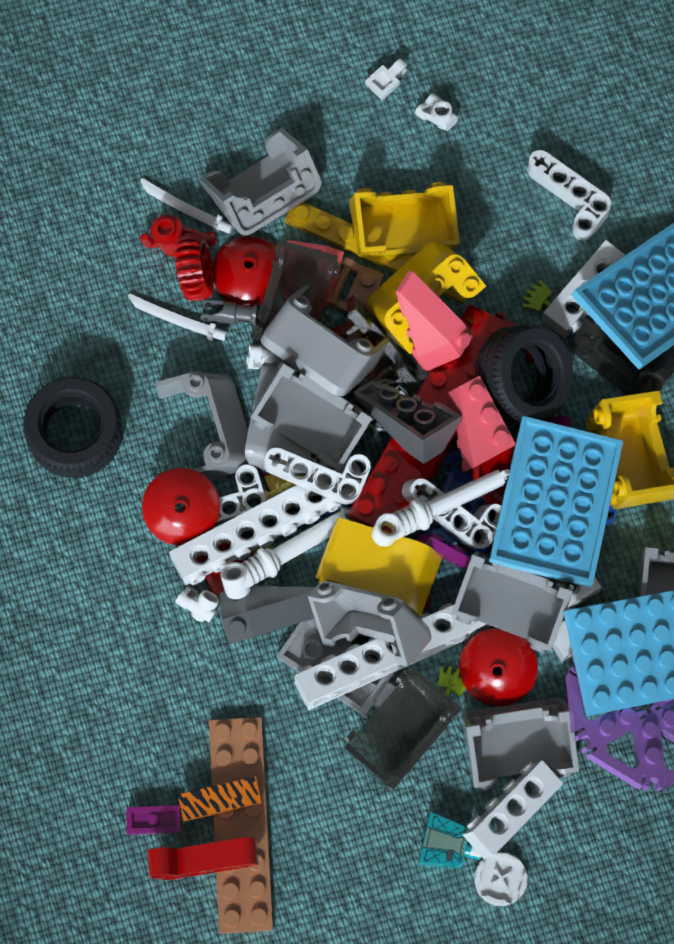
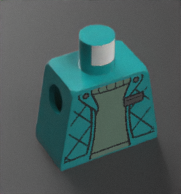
(445, 844)

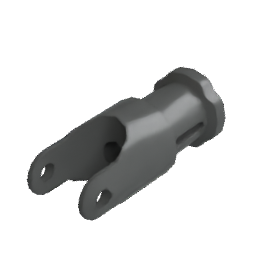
(231, 312)

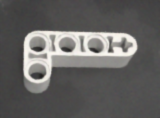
(564, 190)
(315, 470)
(241, 498)
(469, 523)

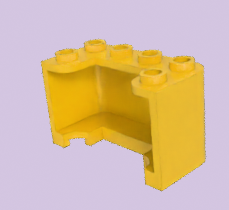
(439, 270)
(643, 466)
(396, 570)

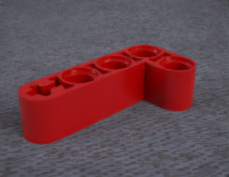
(202, 859)

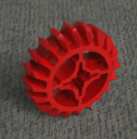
(194, 266)

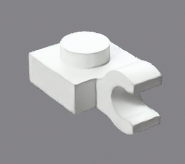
(385, 80)

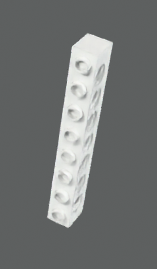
(253, 521)
(316, 693)

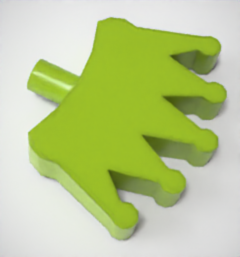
(538, 297)
(450, 682)

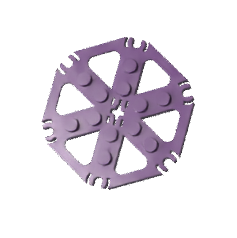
(613, 725)

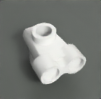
(437, 112)
(258, 355)
(202, 605)

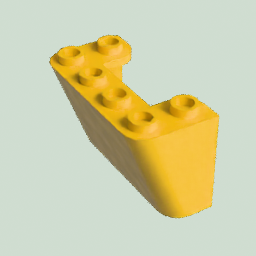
(403, 222)

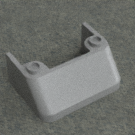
(317, 349)
(228, 454)

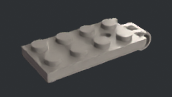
(306, 649)

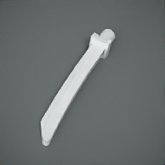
(215, 222)
(210, 331)

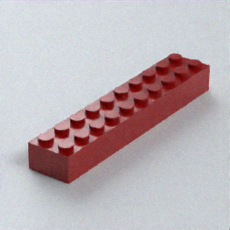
(384, 487)

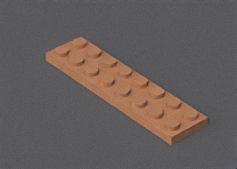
(242, 892)

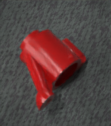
(166, 232)

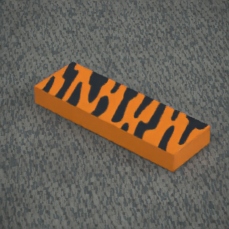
(219, 798)

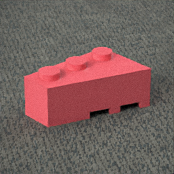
(481, 428)

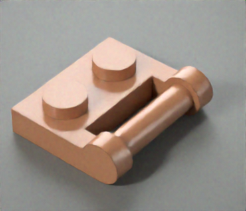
(364, 285)

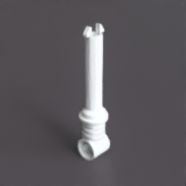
(421, 513)
(240, 577)

